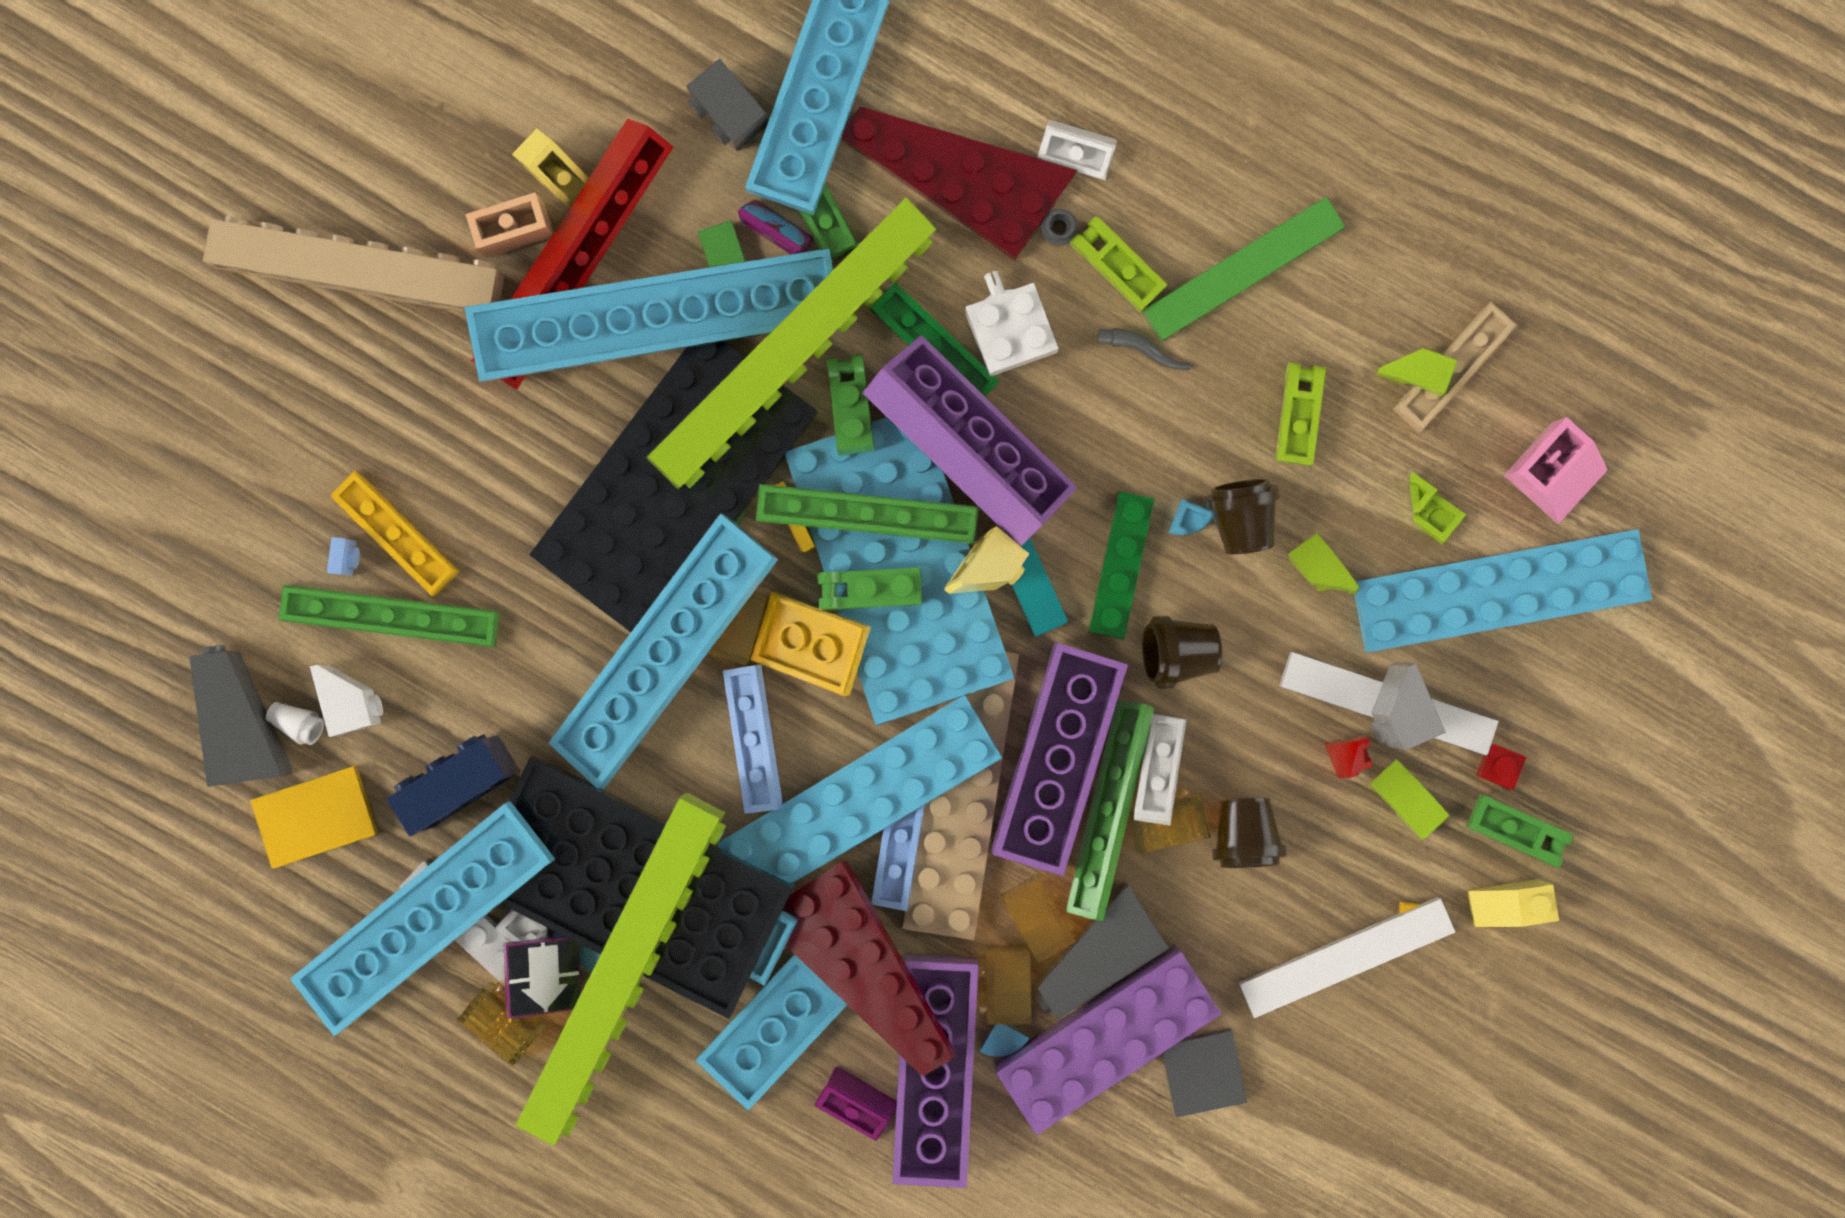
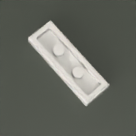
(1160, 770)

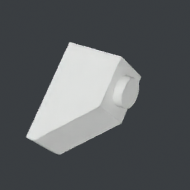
(345, 701)

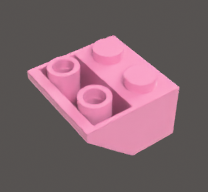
(1558, 468)

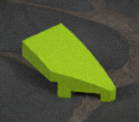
(1421, 369)
(1431, 511)
(1322, 566)

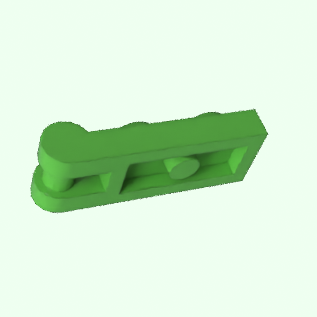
(850, 406)
(871, 589)
(1518, 830)

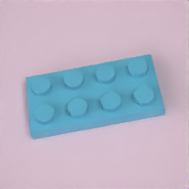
(771, 1032)

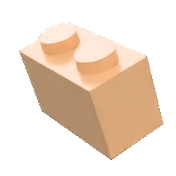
(510, 225)

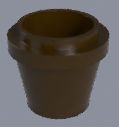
(1244, 514)
(1179, 651)
(1248, 834)

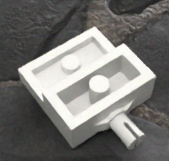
(1010, 326)

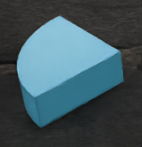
(1189, 518)
(1003, 1040)

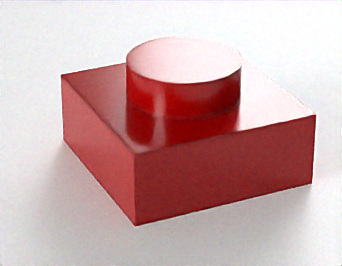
(1501, 767)

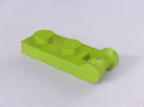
(1119, 264)
(1300, 415)

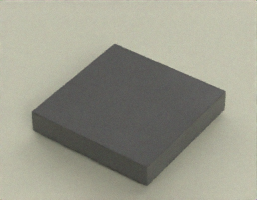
(1204, 1073)

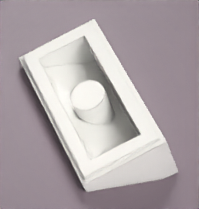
(1077, 149)

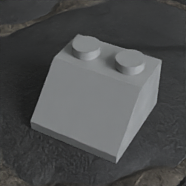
(1404, 709)

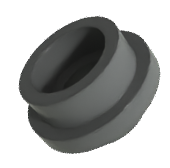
(1059, 216)

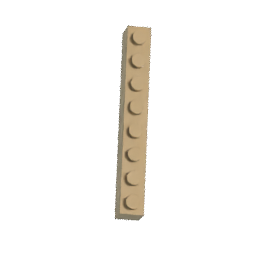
(350, 267)

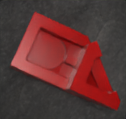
(1349, 756)

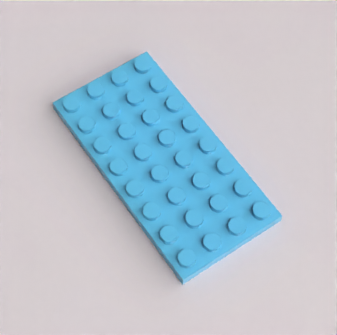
(911, 652)

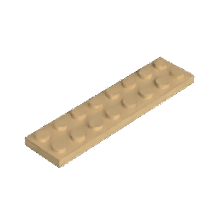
(958, 833)

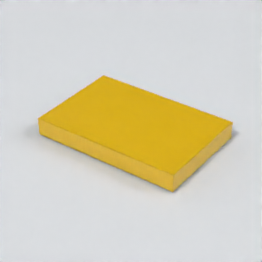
(810, 643)
(314, 817)

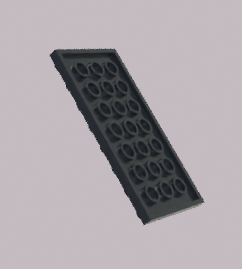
(630, 524)
(598, 859)

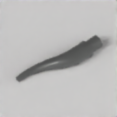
(1130, 339)

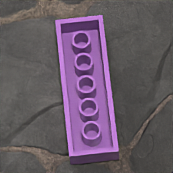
(969, 440)
(1058, 759)
(1106, 1039)
(937, 1107)

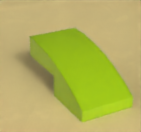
(1409, 800)

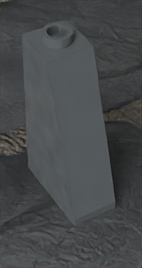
(233, 722)
(1100, 955)

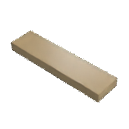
(1471, 350)

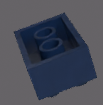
(452, 783)

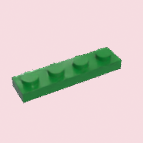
(910, 321)
(1121, 565)

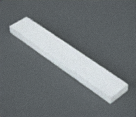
(1360, 694)
(1346, 957)

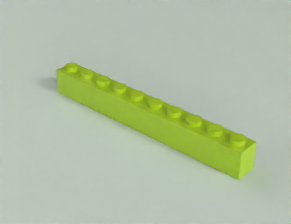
(790, 344)
(620, 969)

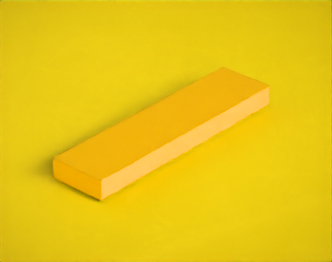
(394, 533)

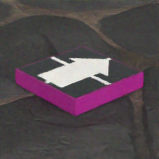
(541, 976)

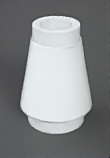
(295, 722)

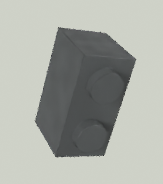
(727, 105)

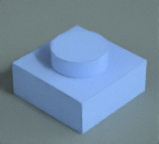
(343, 556)

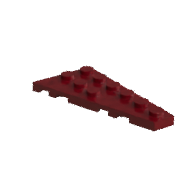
(976, 183)
(855, 957)

